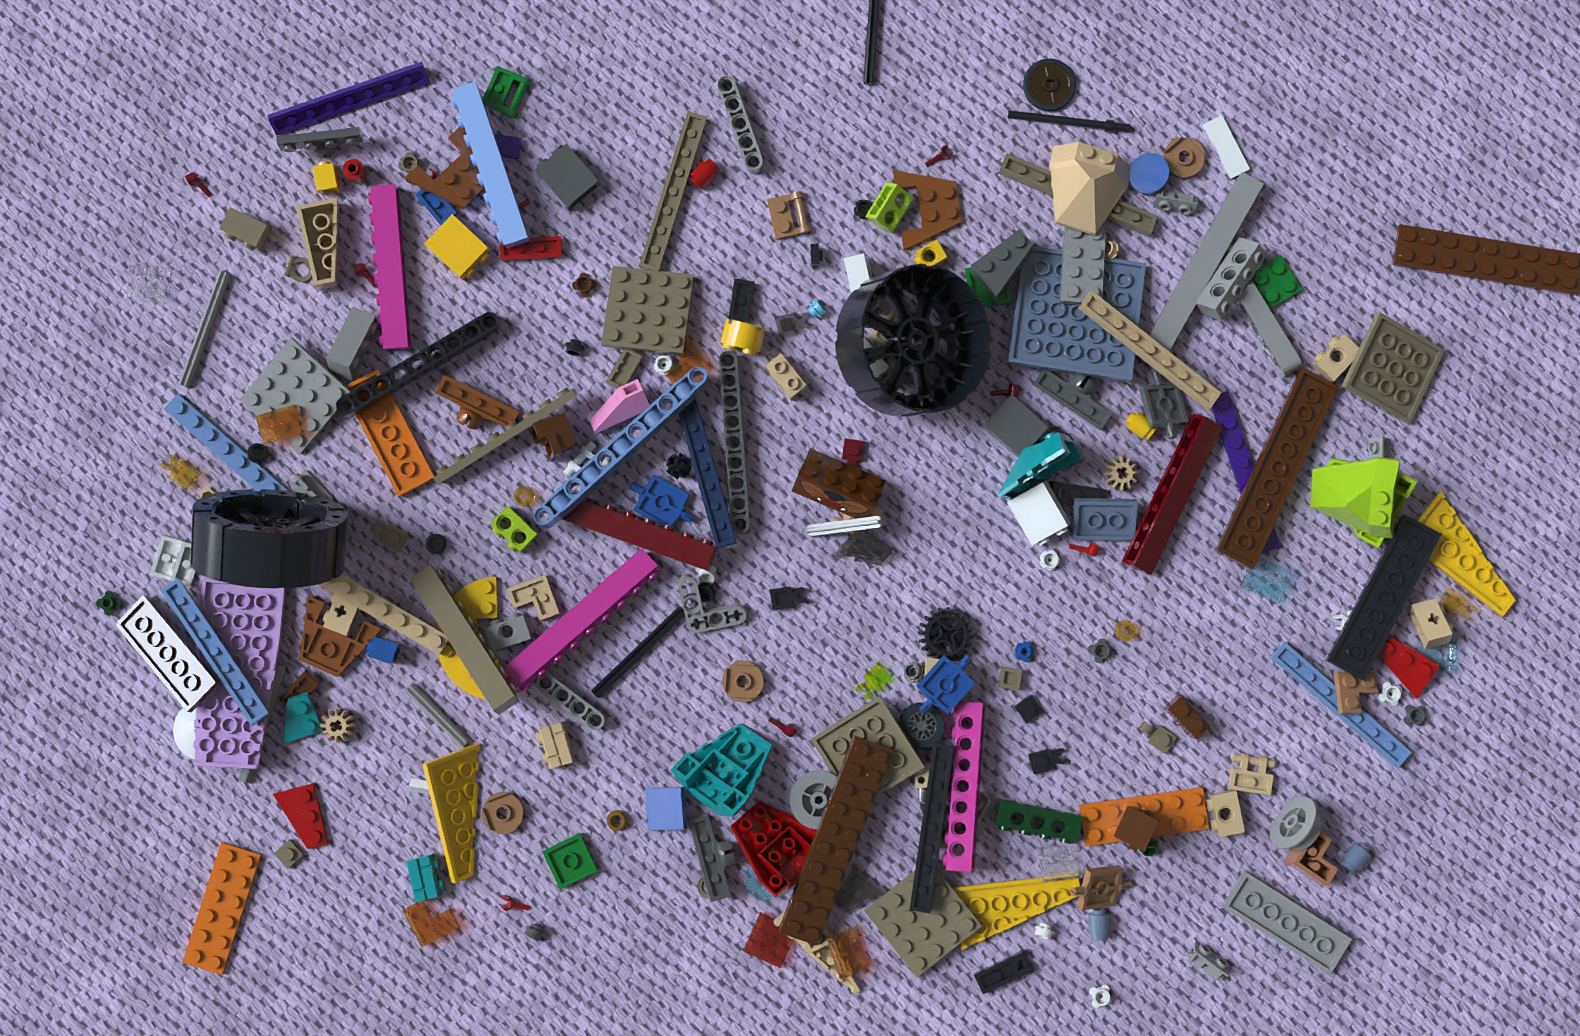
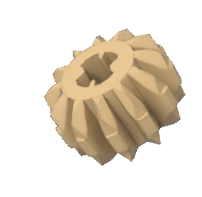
(1113, 474)
(337, 716)

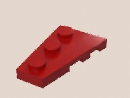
(1408, 664)

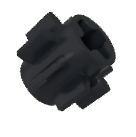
(678, 465)

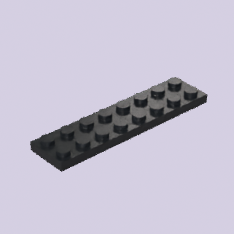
(1383, 597)

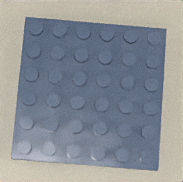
(1060, 334)

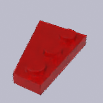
(304, 814)

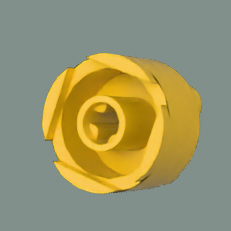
(743, 336)

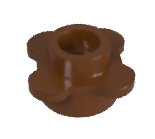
(583, 278)

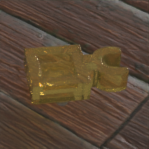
(181, 473)
(1454, 603)

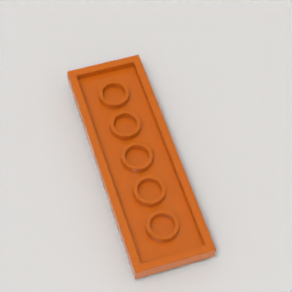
(392, 440)
(1176, 811)
(222, 908)

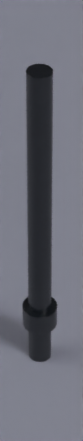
(1108, 125)

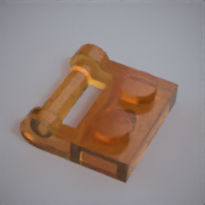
(843, 953)

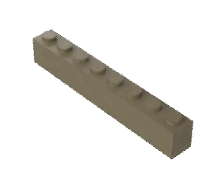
(464, 639)

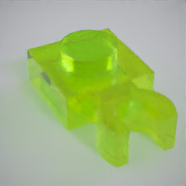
(875, 678)

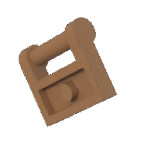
(782, 218)

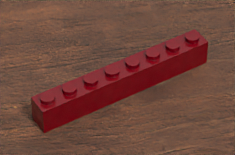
(1172, 494)
(643, 533)

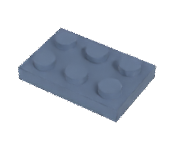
(1104, 519)

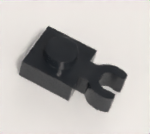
(783, 597)
(1042, 760)

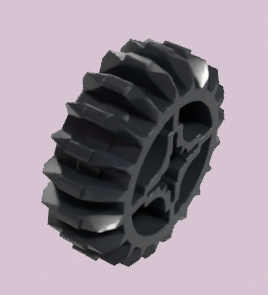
(961, 625)

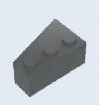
(1001, 264)

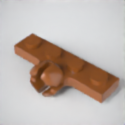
(475, 404)

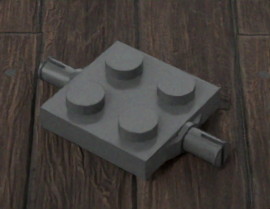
(1163, 405)

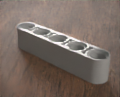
(738, 115)
(1268, 329)
(569, 704)

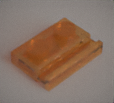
(279, 424)

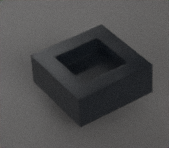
(816, 255)
(1028, 708)

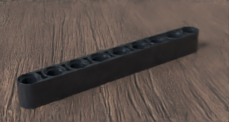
(407, 365)

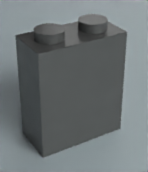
(567, 176)
(1015, 426)

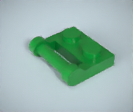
(500, 88)

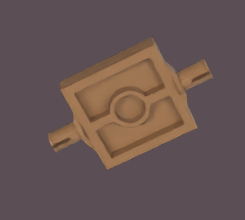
(1100, 887)

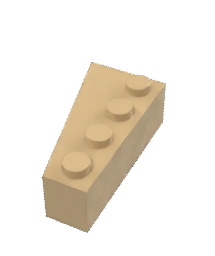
(321, 238)

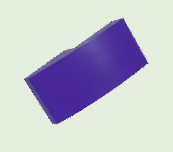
(509, 146)

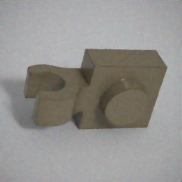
(392, 536)
(1159, 737)

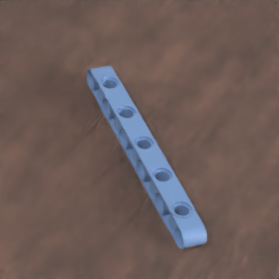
(621, 448)

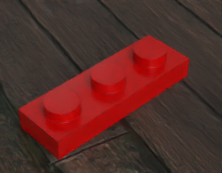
(534, 249)

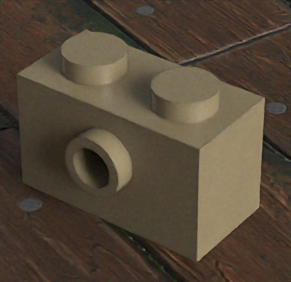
(246, 229)

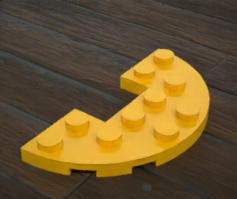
(480, 602)

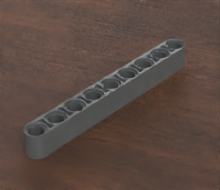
(736, 432)

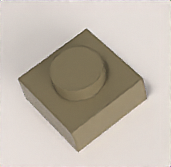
(1010, 678)
(289, 853)

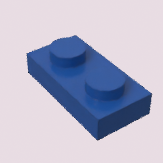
(437, 207)

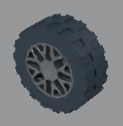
(920, 727)

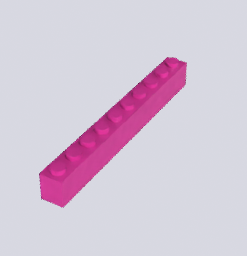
(581, 620)

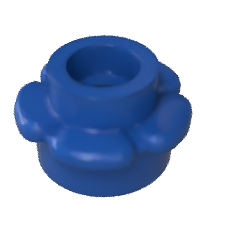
(1019, 651)

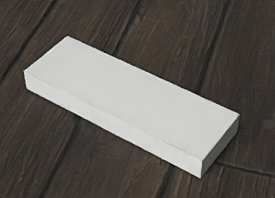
(1226, 147)

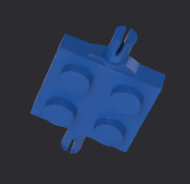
(661, 501)
(945, 684)

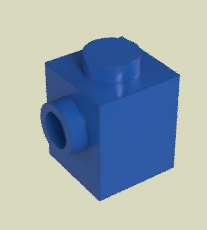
(383, 649)

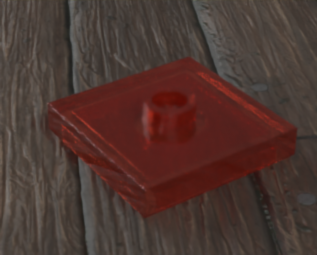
(767, 942)

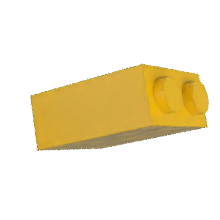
(458, 247)

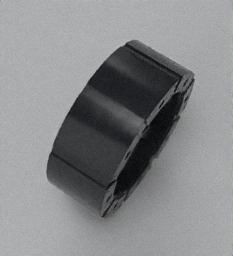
(966, 345)
(268, 538)

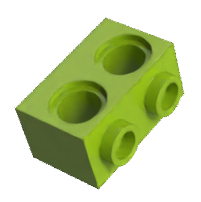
(886, 205)
(518, 525)

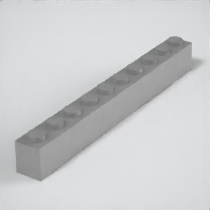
(1206, 260)

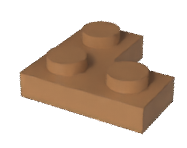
(1348, 691)

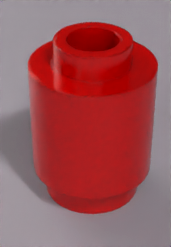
(704, 174)
(358, 175)

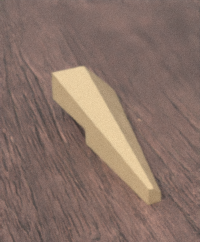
(823, 955)

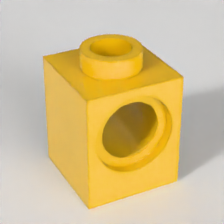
(326, 178)
(933, 248)

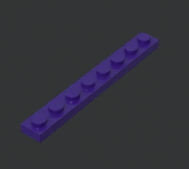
(349, 98)
(1237, 450)

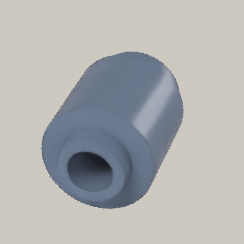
(1355, 857)
(1099, 924)

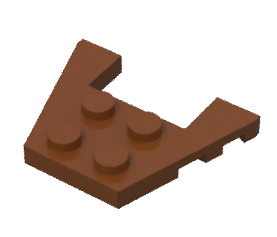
(458, 182)
(937, 206)
(327, 648)

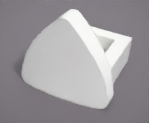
(419, 786)

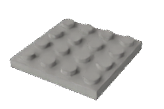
(297, 380)

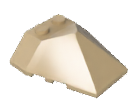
(1086, 185)

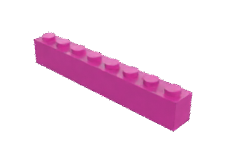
(390, 268)

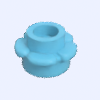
(816, 309)

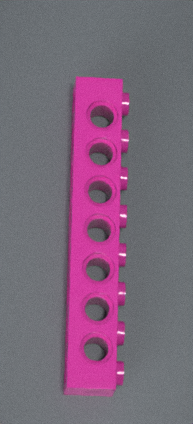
(971, 797)

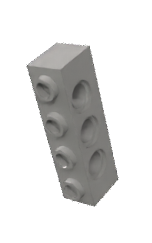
(1230, 278)

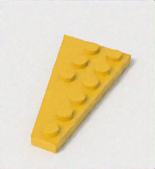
(1462, 558)
(454, 802)

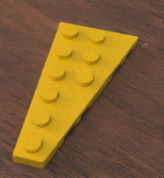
(1011, 902)

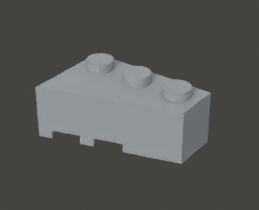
(352, 344)

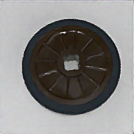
(1047, 97)

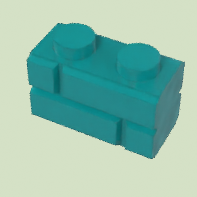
(425, 877)

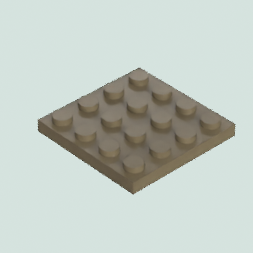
(647, 310)
(1393, 368)
(875, 723)
(920, 936)

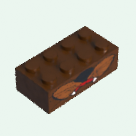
(838, 485)

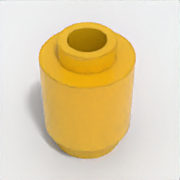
(1138, 425)

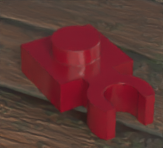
(853, 451)

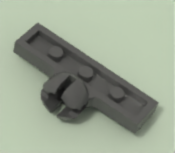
(320, 142)
(1073, 396)
(712, 857)

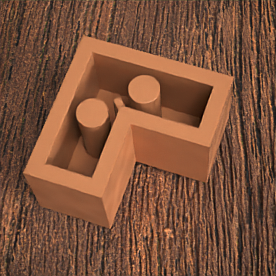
(1310, 861)

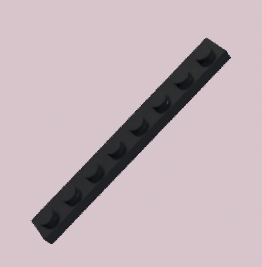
(932, 827)

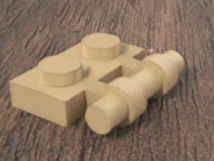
(1251, 781)

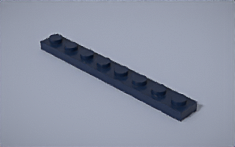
(707, 476)

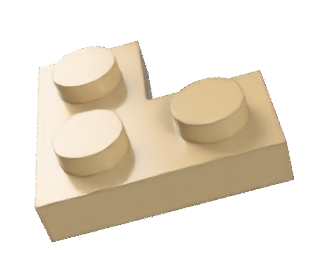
(538, 592)

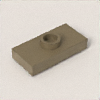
(624, 368)

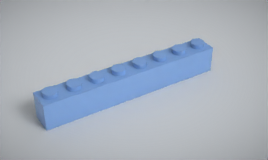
(490, 165)

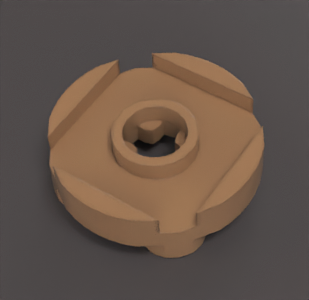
(1195, 157)
(734, 689)
(498, 823)

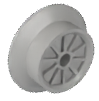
(803, 797)
(1296, 825)

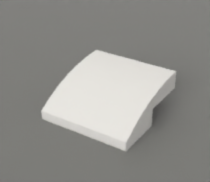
(165, 561)

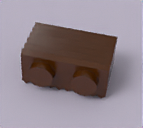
(1186, 716)

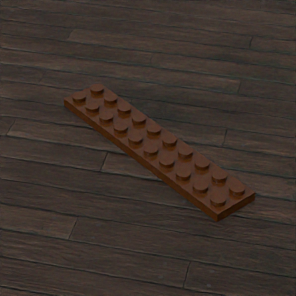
(1487, 259)
(1276, 468)
(835, 840)

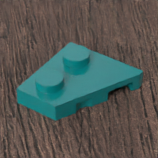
(301, 718)

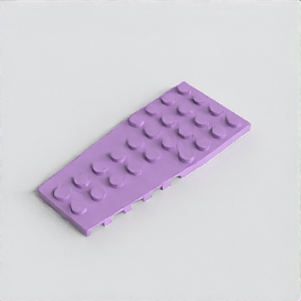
(251, 629)

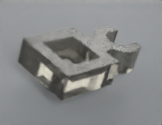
(789, 324)

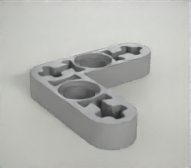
(699, 613)

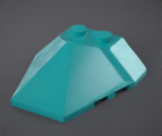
(1040, 462)
(724, 770)

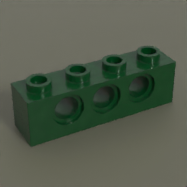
(1067, 834)

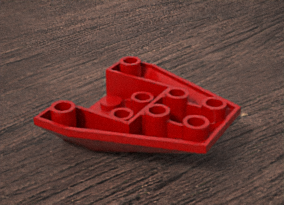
(773, 846)

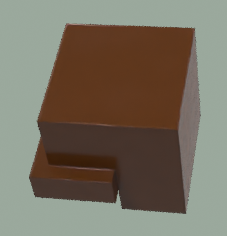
(554, 434)
(1136, 828)

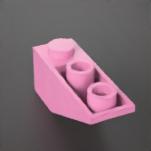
(622, 405)

